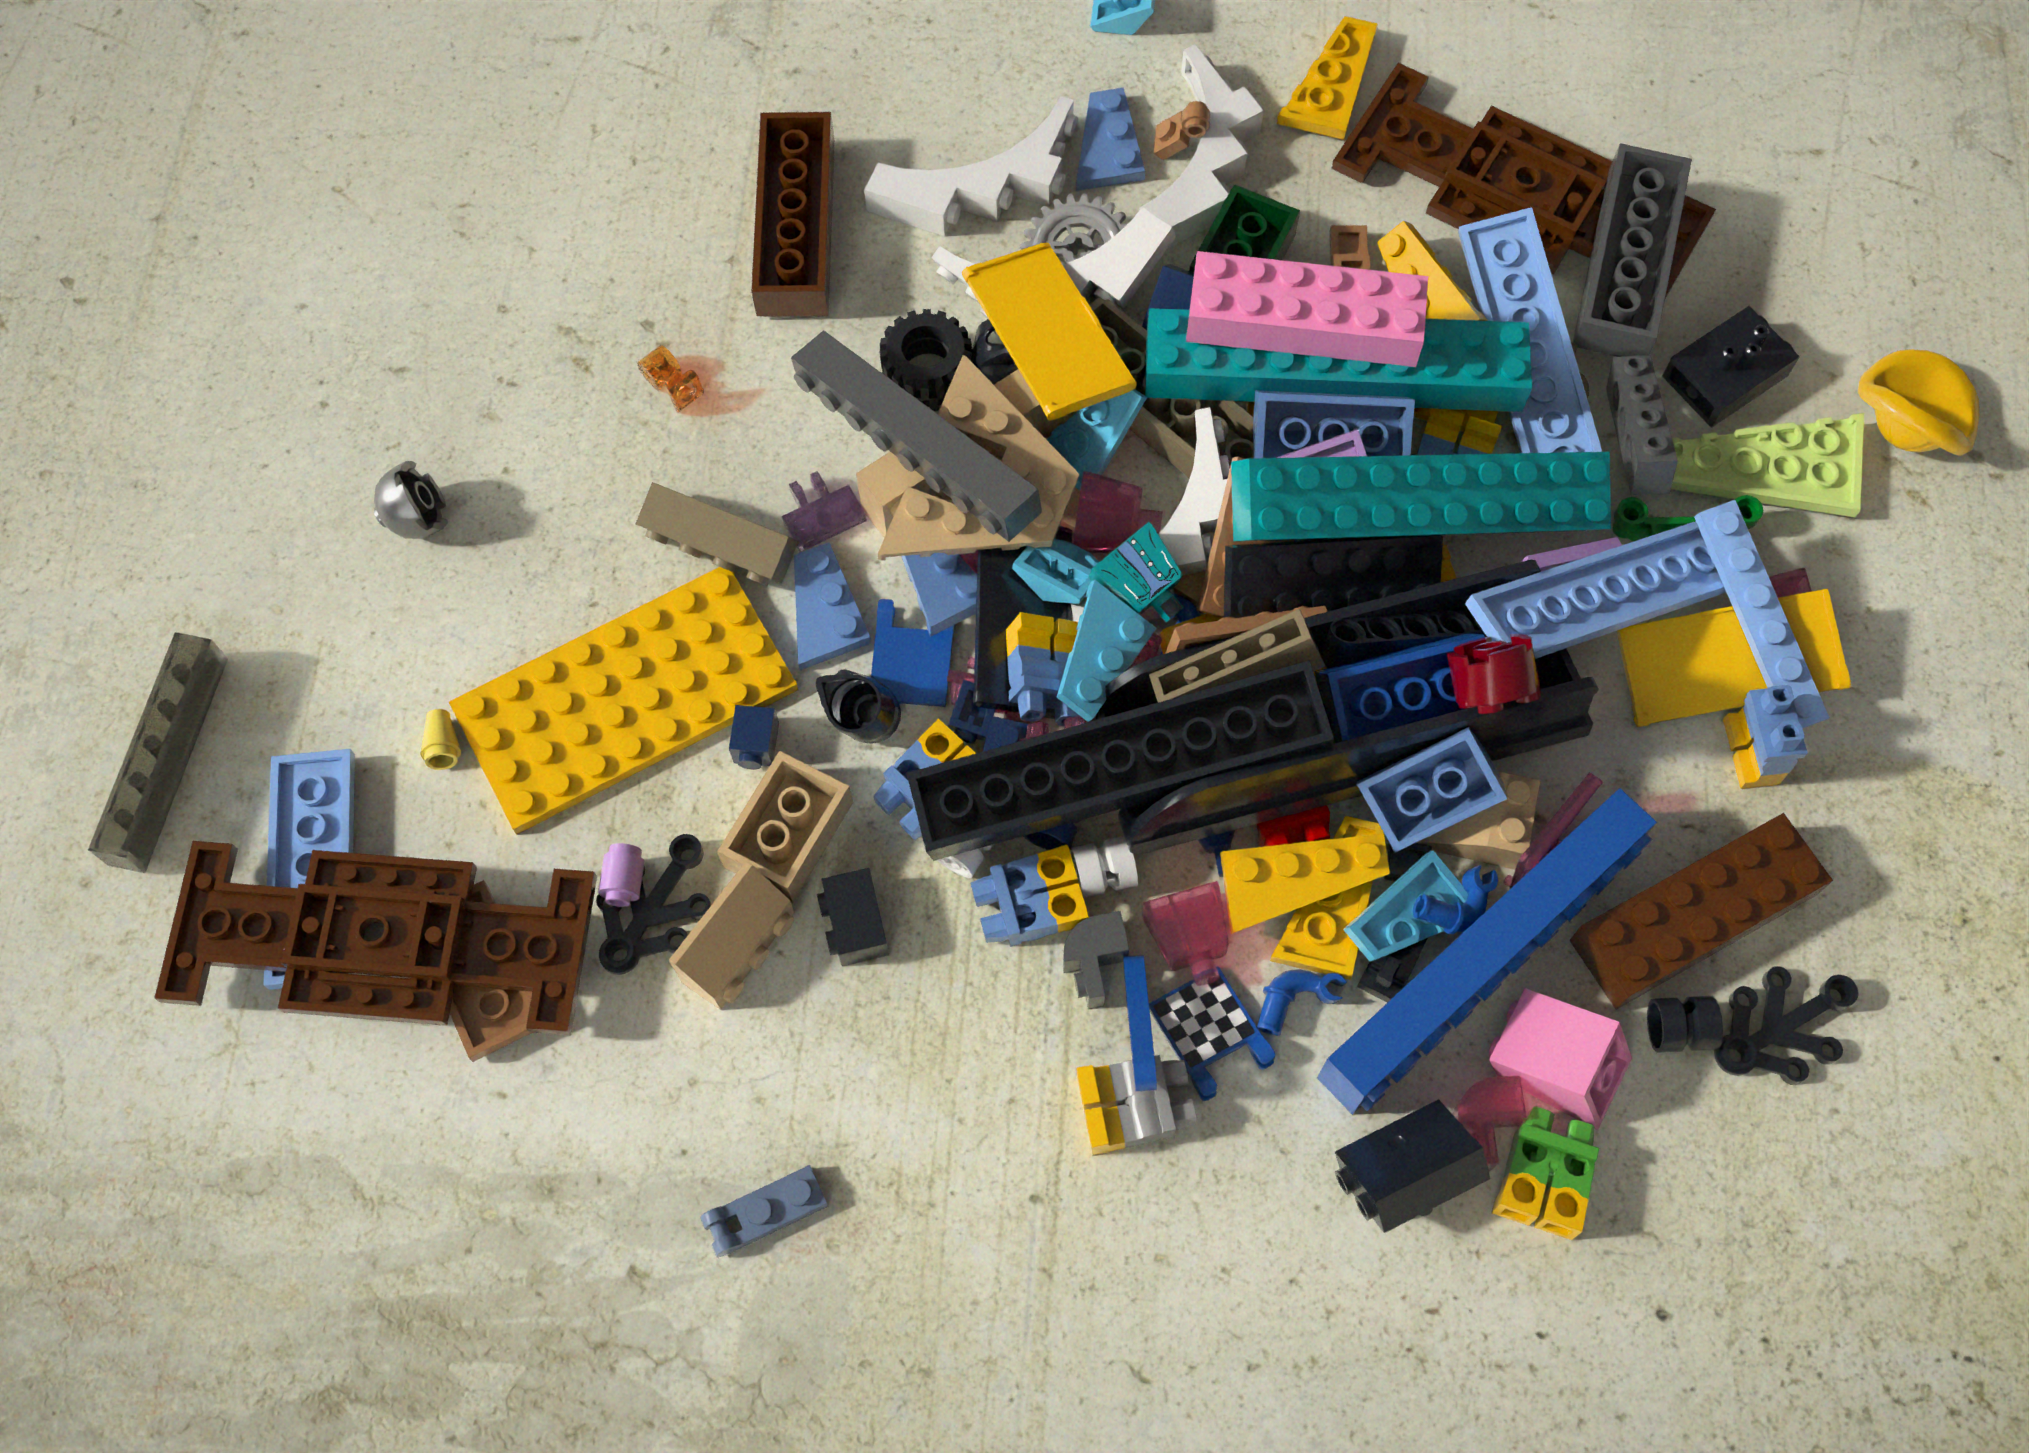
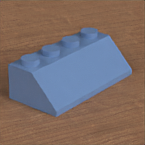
(1301, 419)

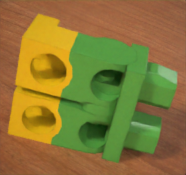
(1549, 1162)

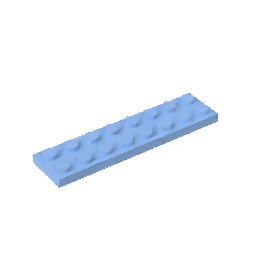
(1517, 286)
(1601, 591)

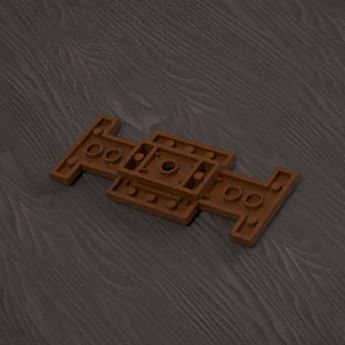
(1486, 163)
(427, 936)

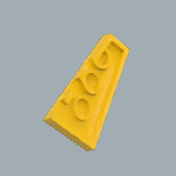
(1332, 83)
(1409, 253)
(1289, 876)
(1316, 933)

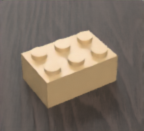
(787, 824)

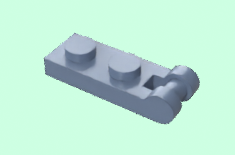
(765, 1211)

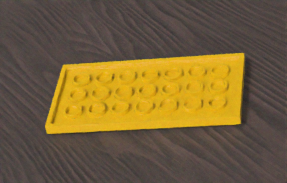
(621, 697)

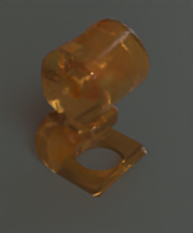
(663, 370)

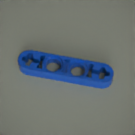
(1139, 1023)

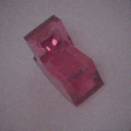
(1491, 1105)

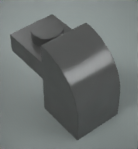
(1094, 944)

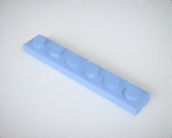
(1759, 608)

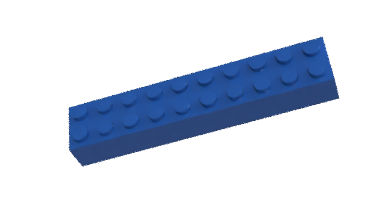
(1481, 955)

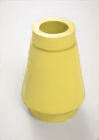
(439, 741)

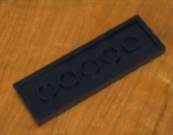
(1326, 572)

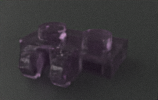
(823, 517)

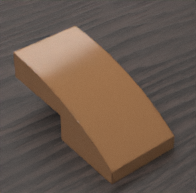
(1349, 246)

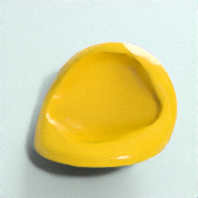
(1922, 401)

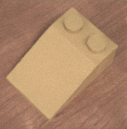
(1497, 833)

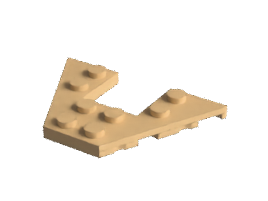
(986, 416)

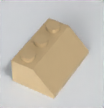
(733, 937)

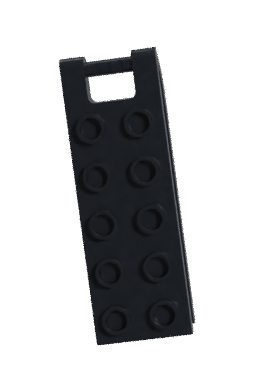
(1332, 771)

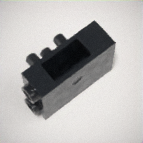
(1730, 366)
(1411, 1166)

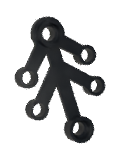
(651, 912)
(1779, 1029)

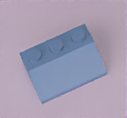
(1433, 789)

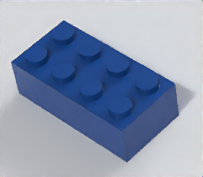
(1390, 689)

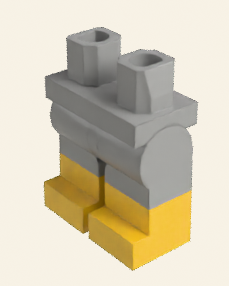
(1127, 1118)

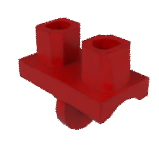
(1295, 828)

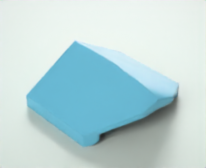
(1120, 15)
(1056, 571)

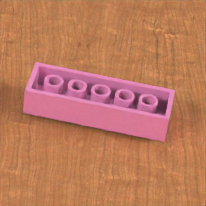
(1307, 309)

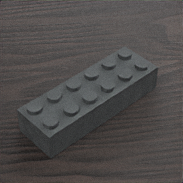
(1632, 252)

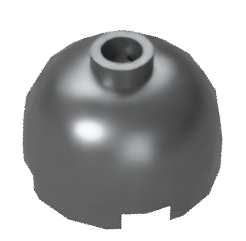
(409, 502)

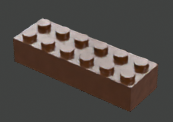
(793, 214)
(1700, 910)

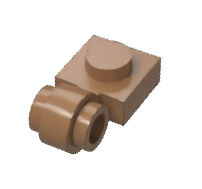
(1175, 132)

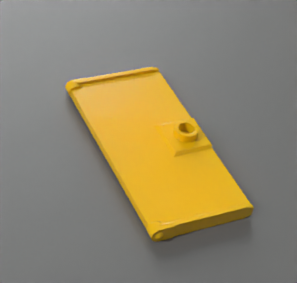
(1049, 330)
(1707, 666)

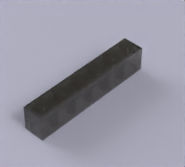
(158, 753)

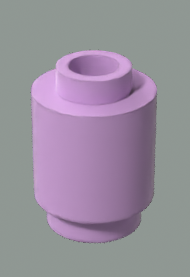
(621, 874)

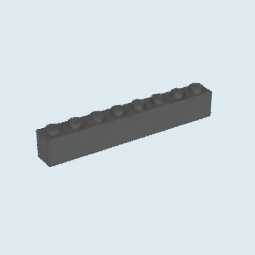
(917, 436)

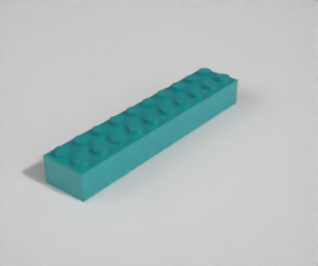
(1458, 367)
(1419, 495)

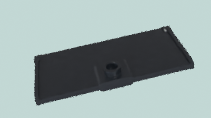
(998, 602)

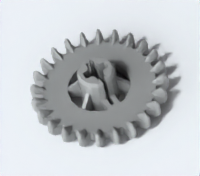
(1070, 215)

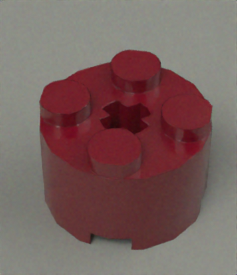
(1494, 673)

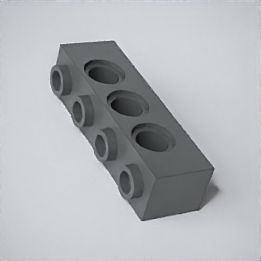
(1641, 425)

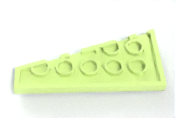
(1779, 465)

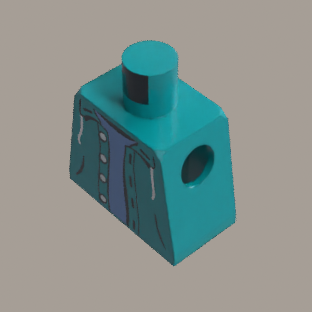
(1141, 574)

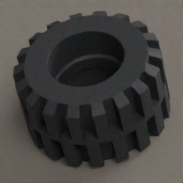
(924, 335)

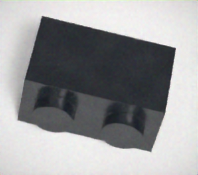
(854, 917)

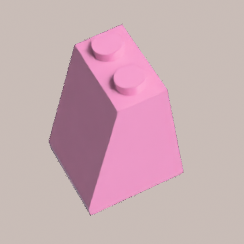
(1562, 1055)

